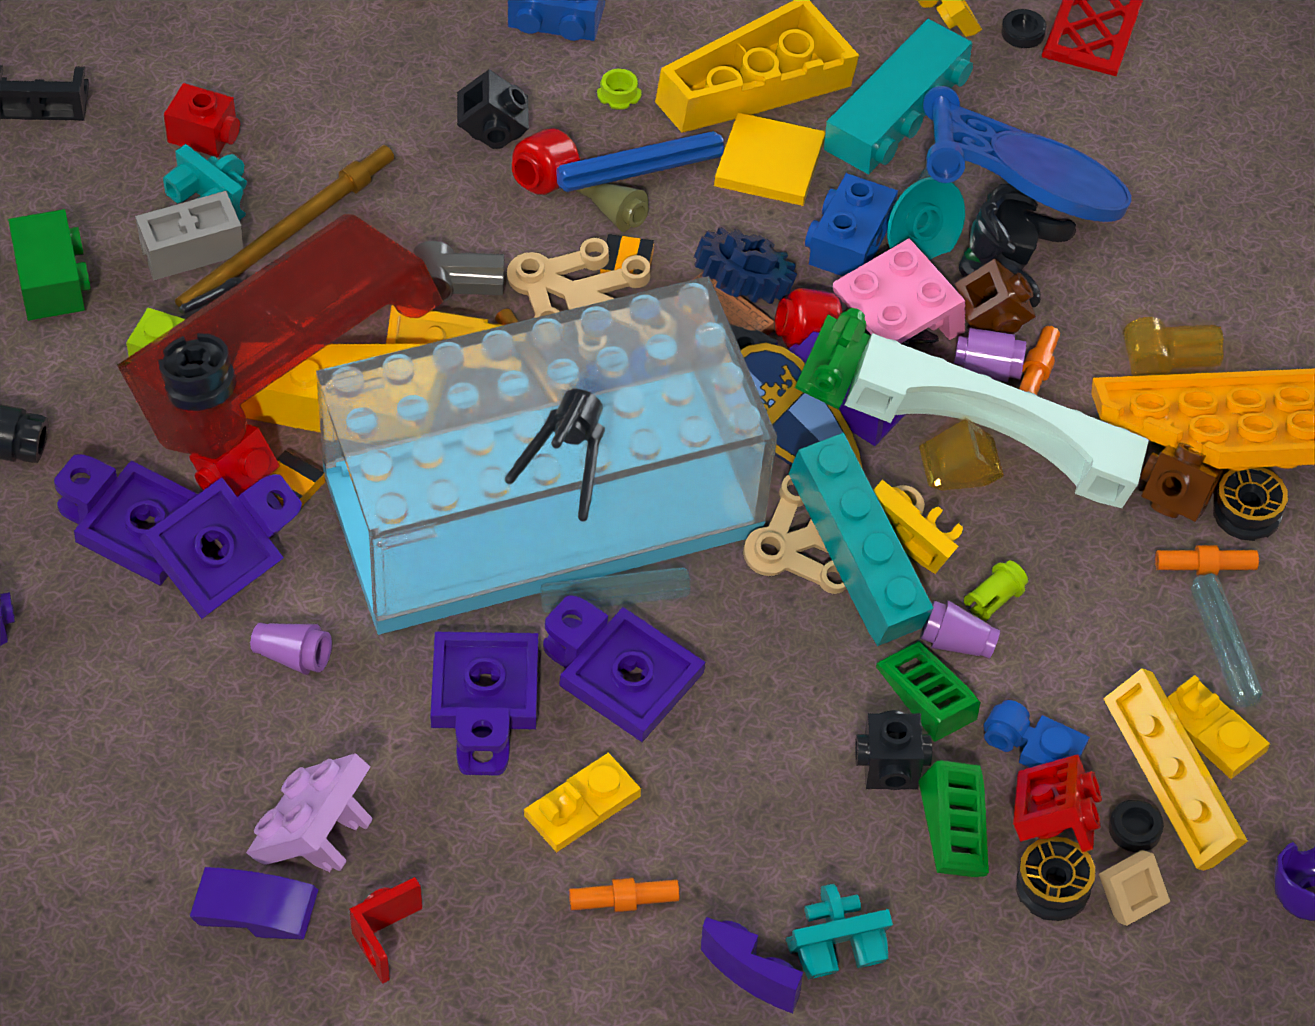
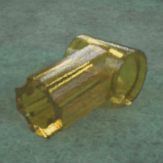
(1160, 349)

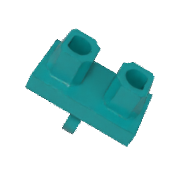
(205, 177)
(863, 931)

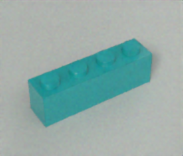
(891, 100)
(860, 539)

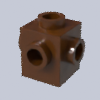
(996, 299)
(1176, 498)

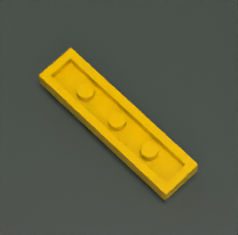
(1175, 770)

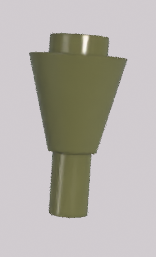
(620, 204)

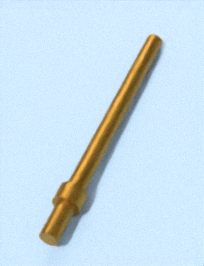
(351, 178)

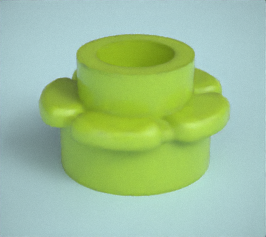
(619, 89)

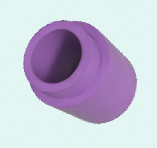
(991, 354)

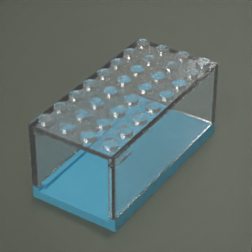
(433, 429)

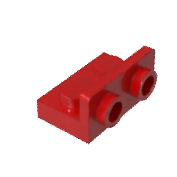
(1056, 799)

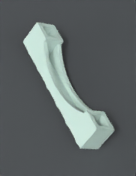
(1093, 454)

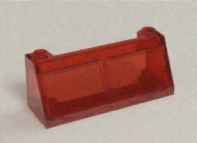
(280, 322)

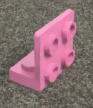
(903, 295)

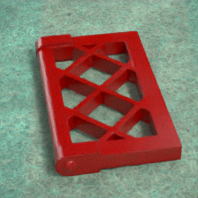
(1082, 55)

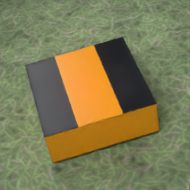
(623, 247)
(300, 476)

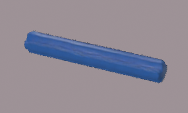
(639, 161)

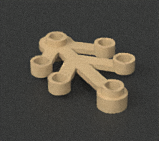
(577, 292)
(791, 543)

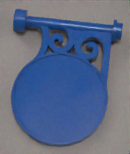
(1027, 161)

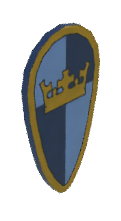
(795, 416)

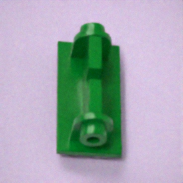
(834, 357)

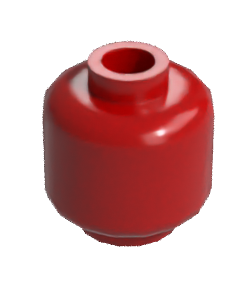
(538, 158)
(804, 313)

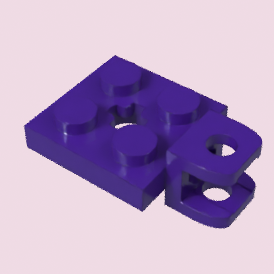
(111, 505)
(241, 526)
(600, 650)
(484, 713)

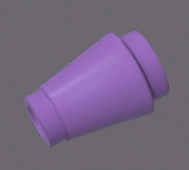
(959, 631)
(293, 645)

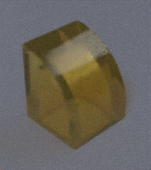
(961, 458)

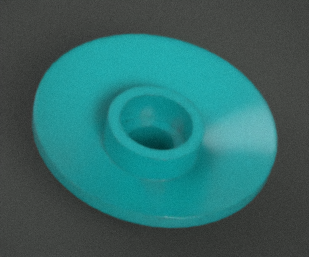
(929, 216)

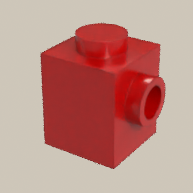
(201, 120)

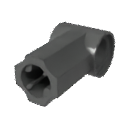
(462, 271)

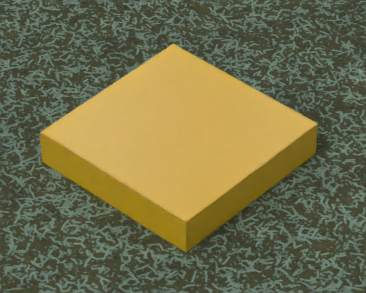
(770, 159)

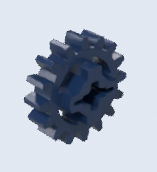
(745, 265)

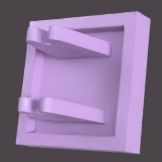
(308, 811)

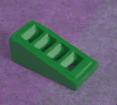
(935, 721)
(960, 786)

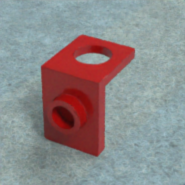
(379, 911)

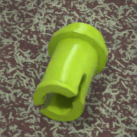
(1006, 581)

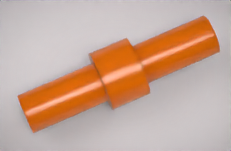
(1040, 360)
(1206, 559)
(624, 894)

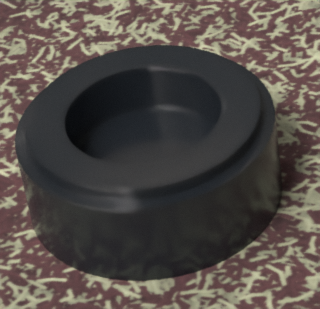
(1023, 28)
(1136, 825)

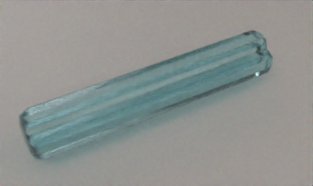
(619, 588)
(1226, 640)

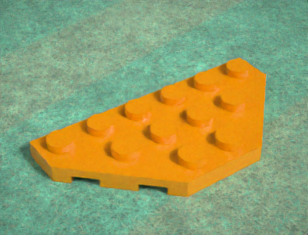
(1227, 416)

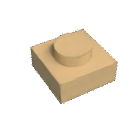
(1134, 887)

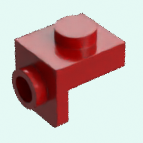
(239, 466)

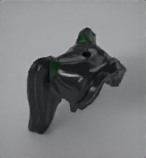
(1011, 234)

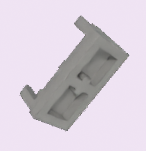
(189, 235)

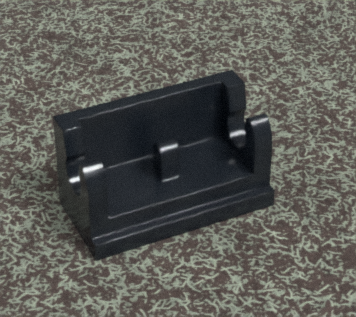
(44, 98)

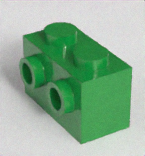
(47, 264)

